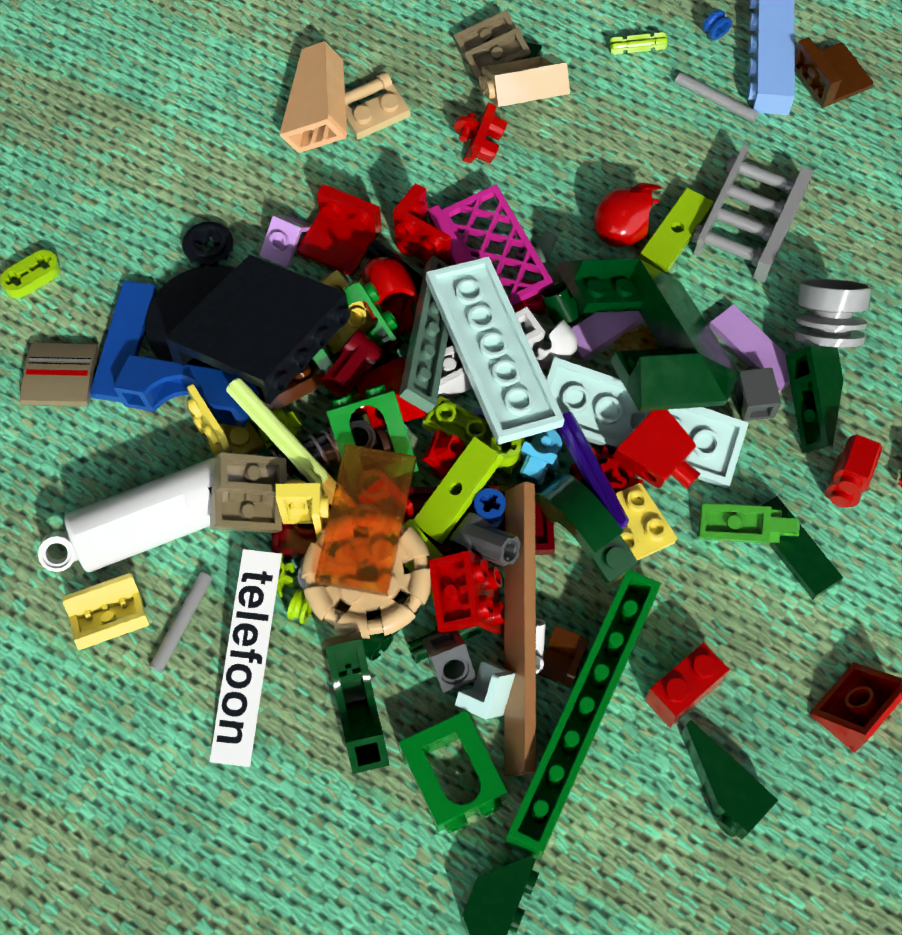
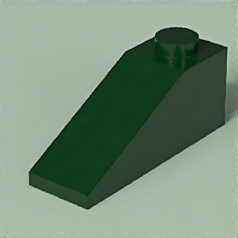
(816, 394)
(730, 790)

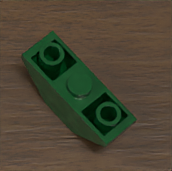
(496, 899)

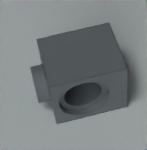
(757, 394)
(446, 647)

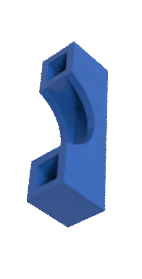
(152, 382)

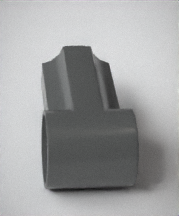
(485, 541)

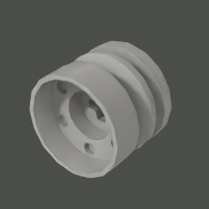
(832, 312)

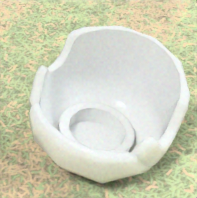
(562, 345)

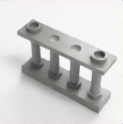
(771, 234)

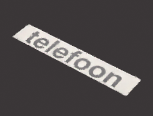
(246, 658)

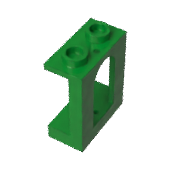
(381, 333)
(380, 398)
(444, 812)

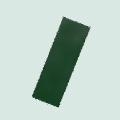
(804, 558)

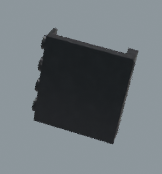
(261, 325)

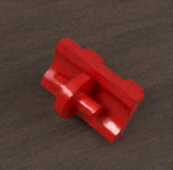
(476, 131)
(443, 452)

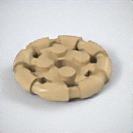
(393, 615)

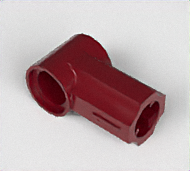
(355, 359)

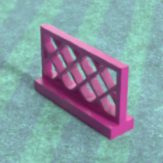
(461, 253)

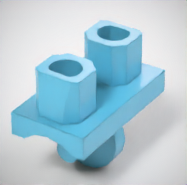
(541, 456)

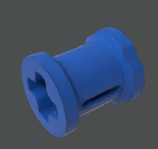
(484, 500)

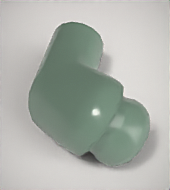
(543, 248)

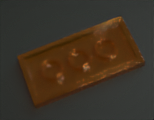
(366, 520)

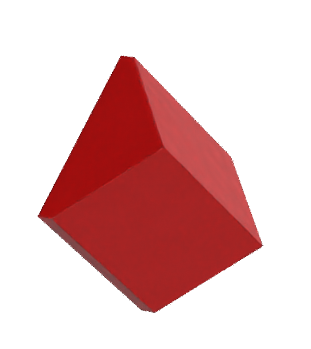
(858, 704)

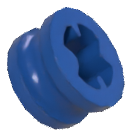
(717, 24)

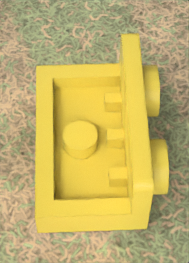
(303, 504)
(105, 611)

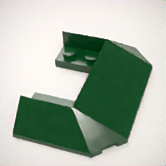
(690, 365)

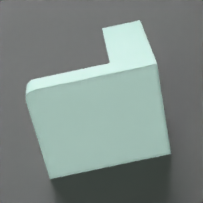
(489, 692)

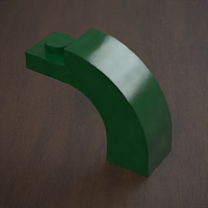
(590, 523)
(356, 702)

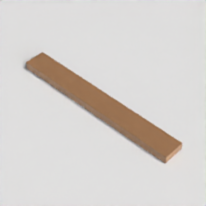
(520, 634)

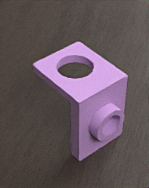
(282, 239)

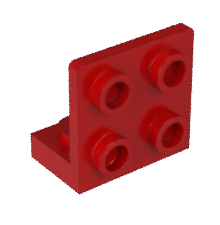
(341, 231)
(414, 233)
(466, 593)

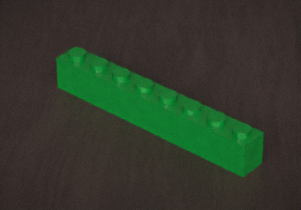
(582, 715)

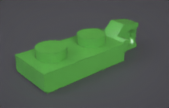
(744, 524)

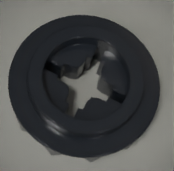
(200, 235)

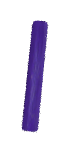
(590, 468)

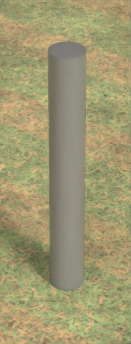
(716, 97)
(180, 622)

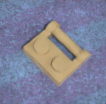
(377, 112)

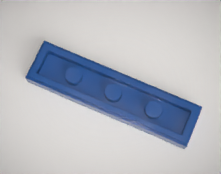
(123, 337)

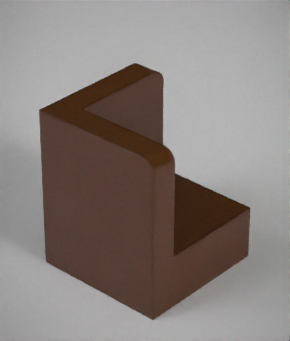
(563, 656)

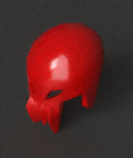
(624, 214)
(394, 288)

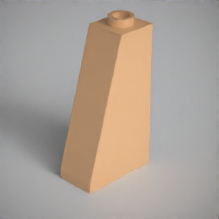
(316, 100)

